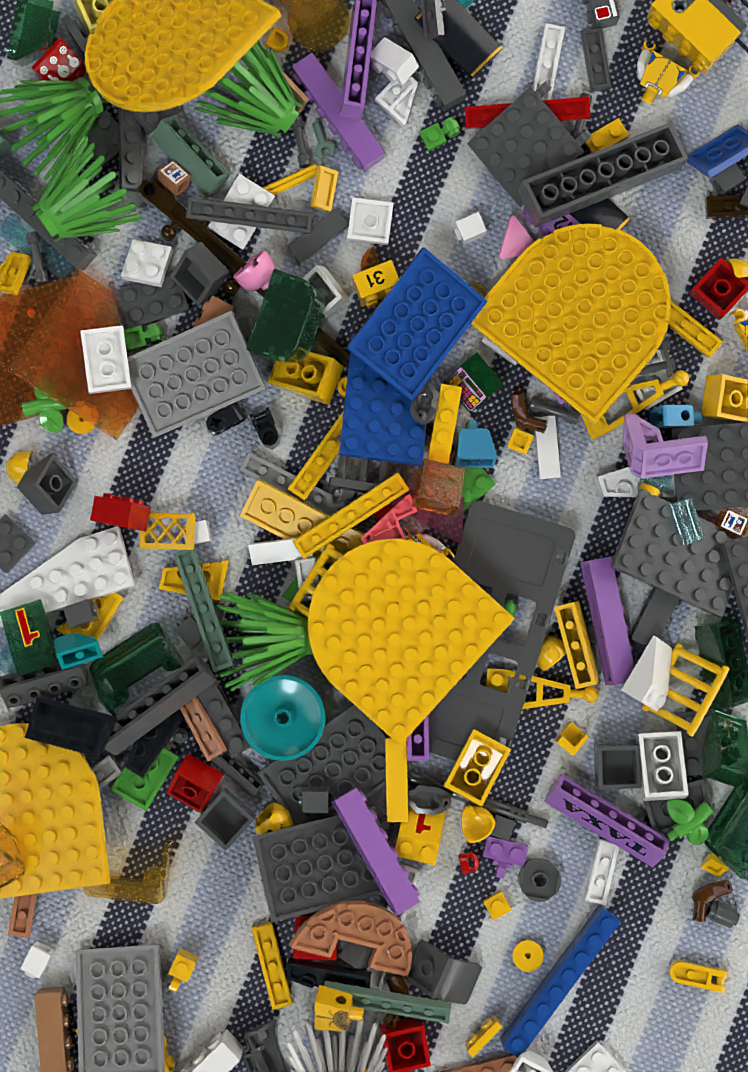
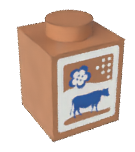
(173, 179)

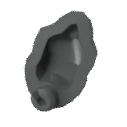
(425, 404)
(428, 800)

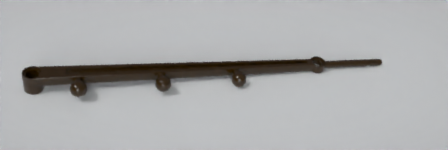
(226, 255)

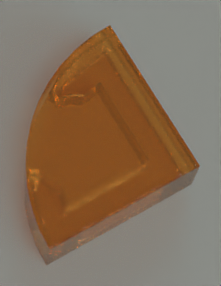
(369, 259)

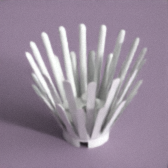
(336, 1061)

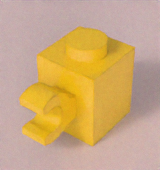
(182, 968)

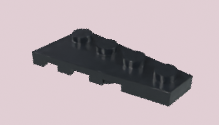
(315, 974)

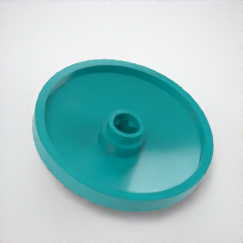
(283, 718)

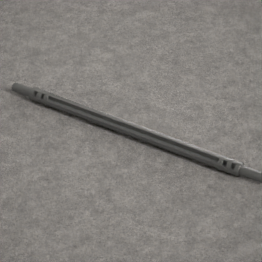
(489, 804)

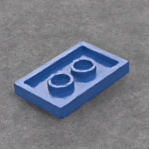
(720, 152)

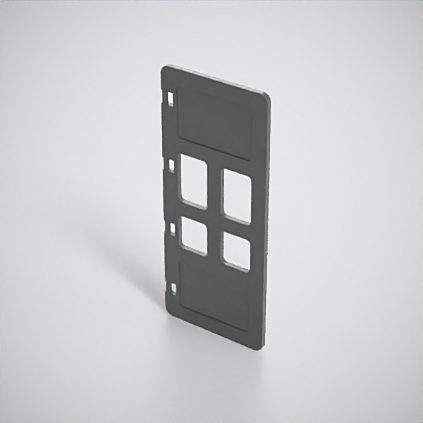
(513, 557)

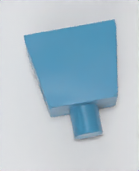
(674, 416)
(474, 447)

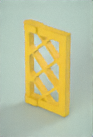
(188, 531)

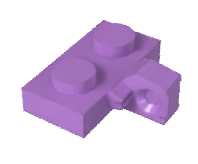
(504, 854)

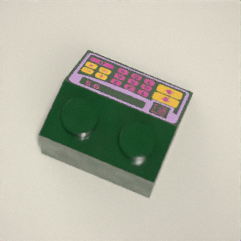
(476, 380)

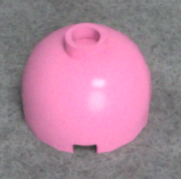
(256, 272)

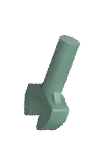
(322, 143)

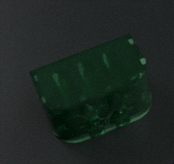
(288, 319)

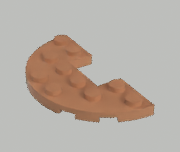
(361, 924)

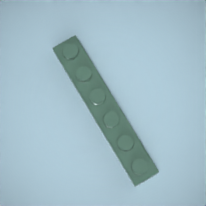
(204, 609)
(396, 1003)

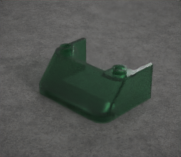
(32, 31)
(132, 662)
(730, 832)

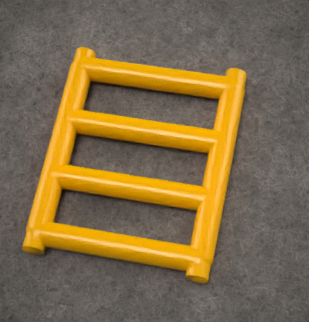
(307, 584)
(711, 690)

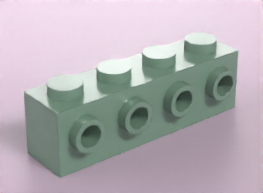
(190, 155)

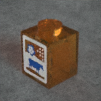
(732, 522)

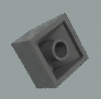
(47, 485)

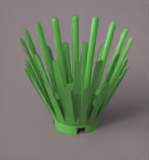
(267, 93)
(73, 107)
(74, 209)
(283, 644)

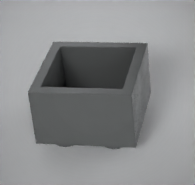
(199, 273)
(617, 766)
(225, 819)

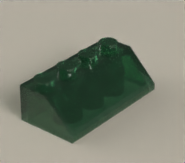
(723, 646)

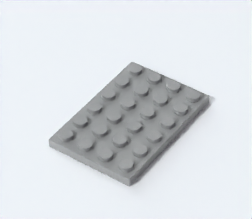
(194, 374)
(120, 1009)

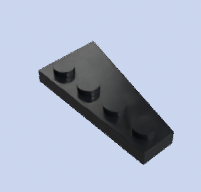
(149, 746)

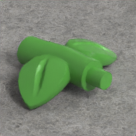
(49, 410)
(688, 821)

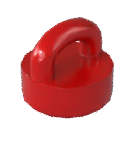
(464, 864)

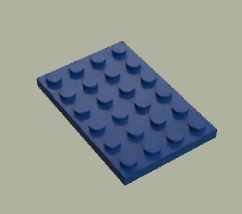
(416, 324)
(378, 420)

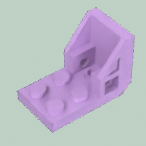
(660, 456)

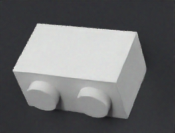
(393, 61)

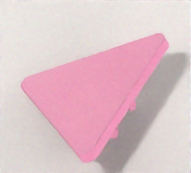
(515, 239)

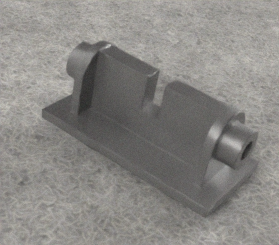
(342, 497)

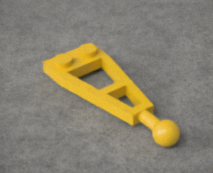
(679, 378)
(498, 680)

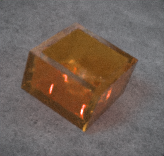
(438, 487)

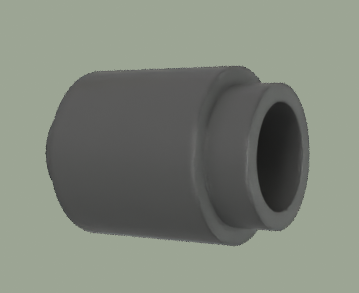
(722, 913)

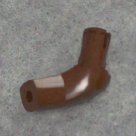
(521, 415)
(706, 894)
(396, 985)

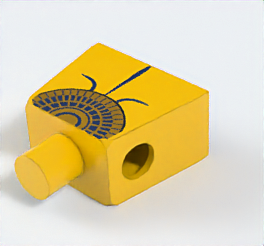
(335, 1010)

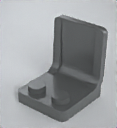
(442, 975)

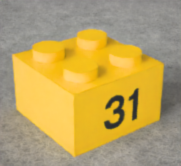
(374, 283)

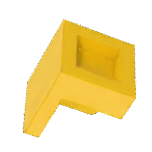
(571, 738)

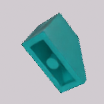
(76, 649)

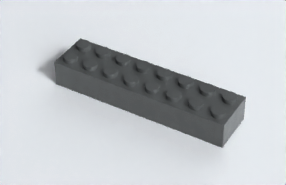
(602, 174)

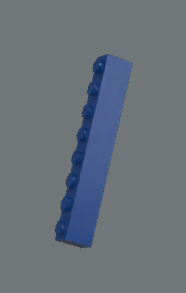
(559, 980)

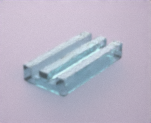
(684, 523)

